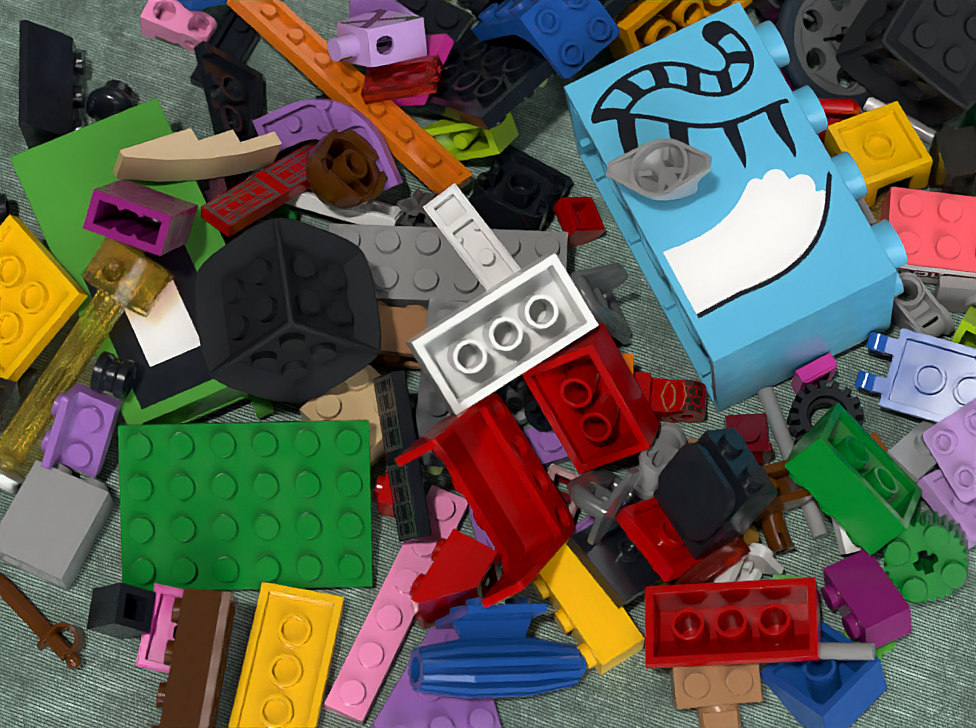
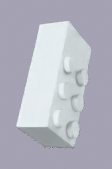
(502, 333)

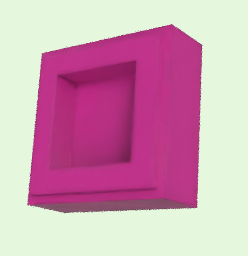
(818, 370)

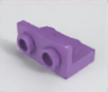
(81, 430)

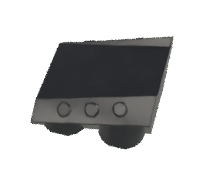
(518, 191)

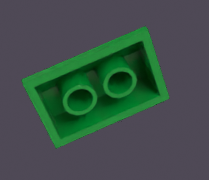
(854, 480)

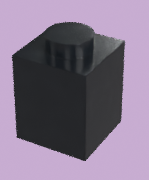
(121, 610)

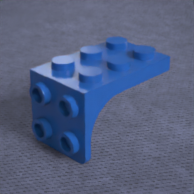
(561, 30)

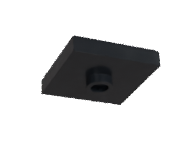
(615, 563)

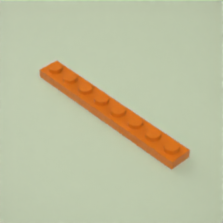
(344, 84)

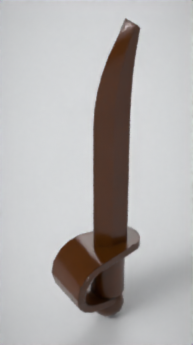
(48, 634)

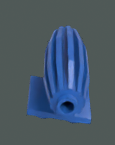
(494, 655)

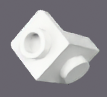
(752, 566)

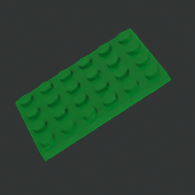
(246, 504)

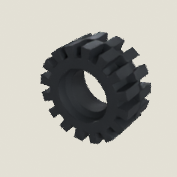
(816, 397)

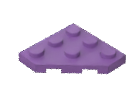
(424, 710)

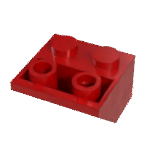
(459, 572)

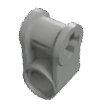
(924, 312)

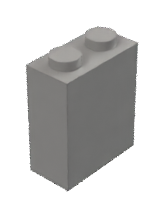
(54, 523)

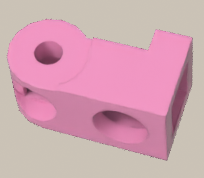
(176, 23)

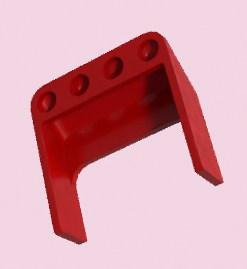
(503, 487)

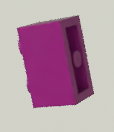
(866, 600)

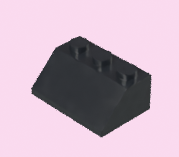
(48, 84)

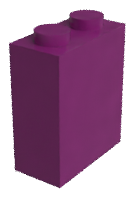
(140, 216)

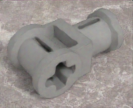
(653, 460)

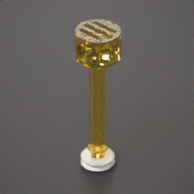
(123, 281)

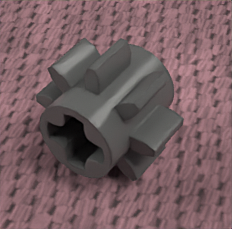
(414, 210)

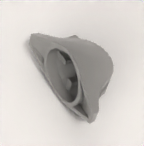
(661, 169)

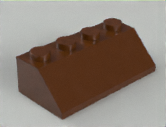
(196, 659)

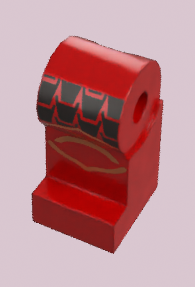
(674, 399)

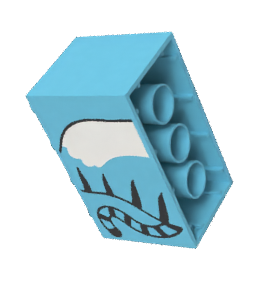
(772, 245)

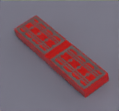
(259, 193)

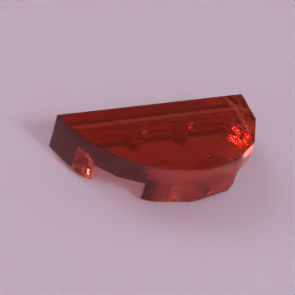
(716, 564)

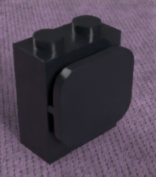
(713, 491)

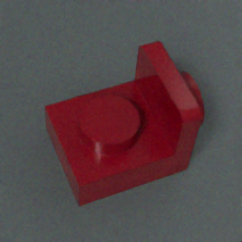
(754, 431)

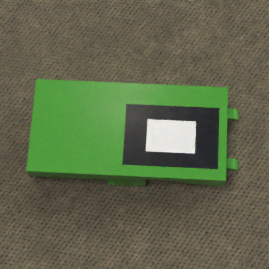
(166, 344)

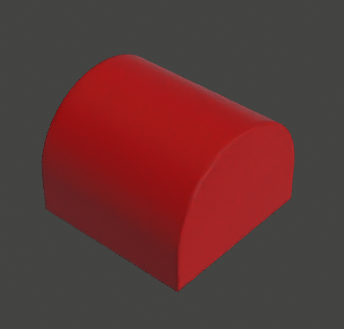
(579, 219)

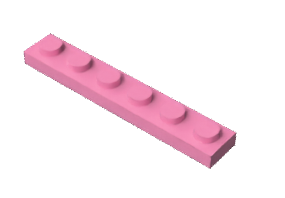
(391, 613)

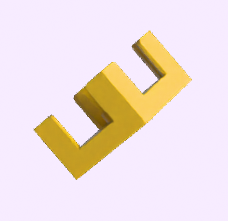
(882, 147)

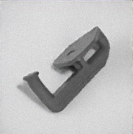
(596, 290)
(602, 496)

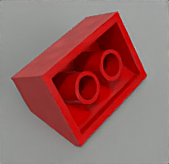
(593, 401)

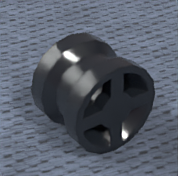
(113, 375)

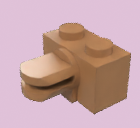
(715, 691)

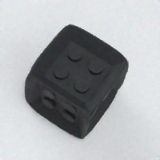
(915, 55)
(286, 311)

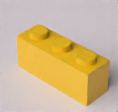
(584, 609)

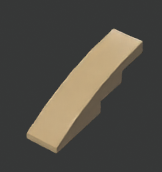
(186, 158)

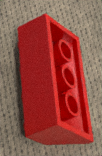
(732, 623)

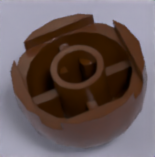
(344, 170)

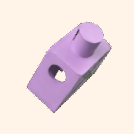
(365, 40)

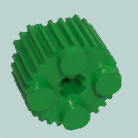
(933, 577)

